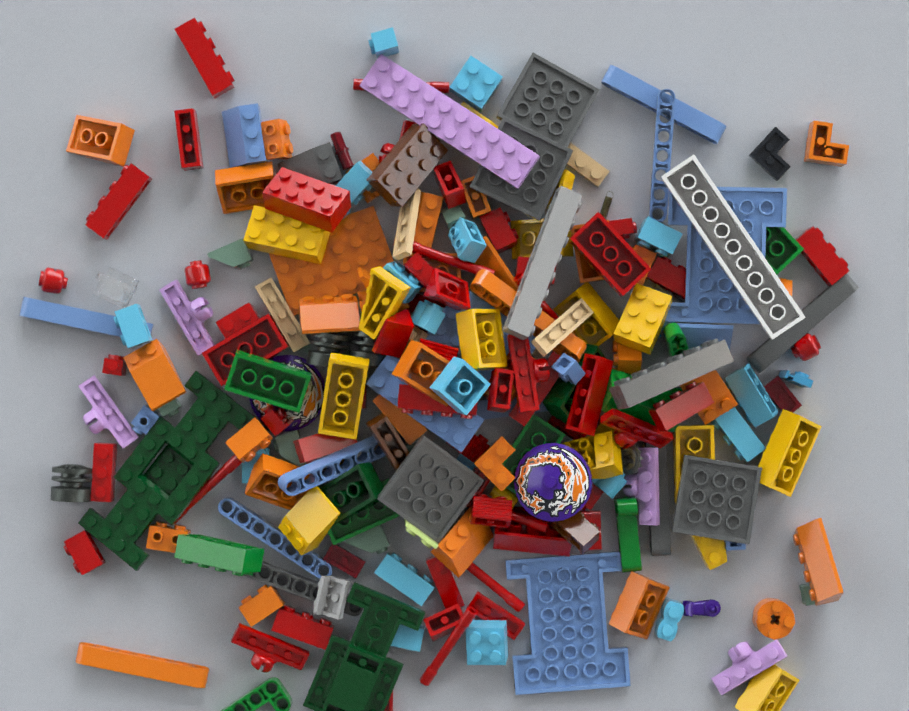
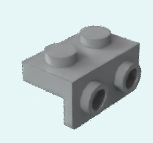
(331, 597)

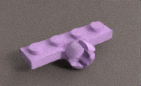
(189, 315)
(106, 413)
(646, 487)
(747, 664)

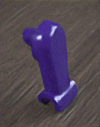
(701, 608)

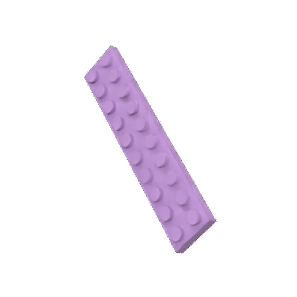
(449, 121)

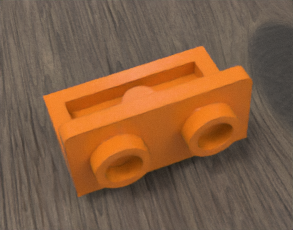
(277, 139)

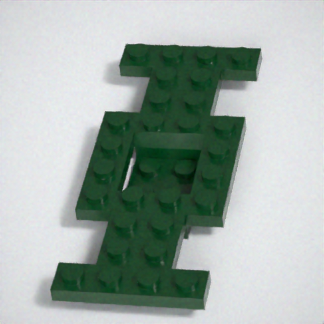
(173, 476)
(365, 672)

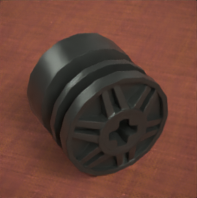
(327, 344)
(365, 349)
(71, 483)

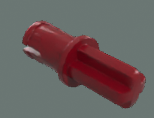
(341, 150)

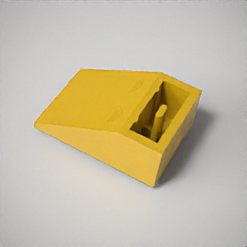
(600, 453)

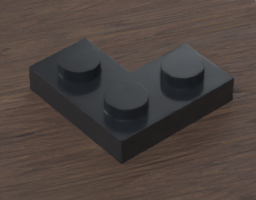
(766, 154)

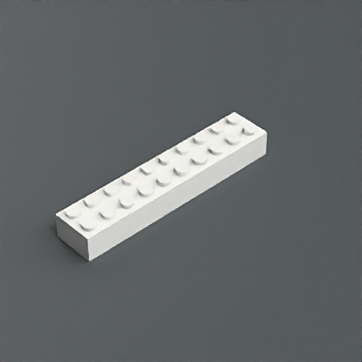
(732, 247)

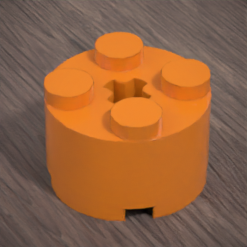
(784, 618)

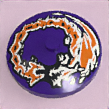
(313, 398)
(553, 482)

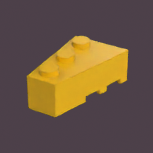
(382, 300)
(711, 551)

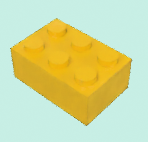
(643, 318)

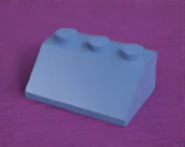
(244, 135)
(700, 333)

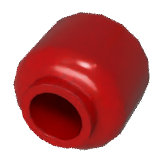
(197, 275)
(52, 280)
(806, 347)

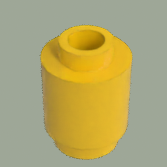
(505, 493)

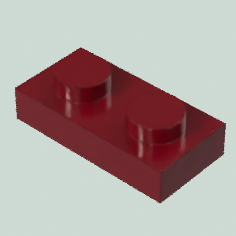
(782, 395)
(344, 560)

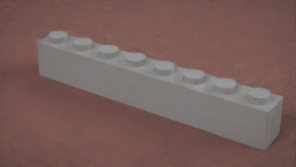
(542, 263)

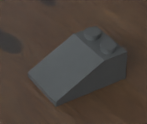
(316, 163)

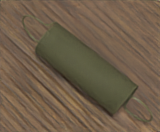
(606, 205)

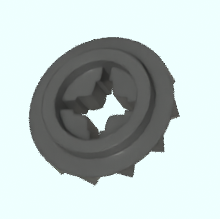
(628, 467)

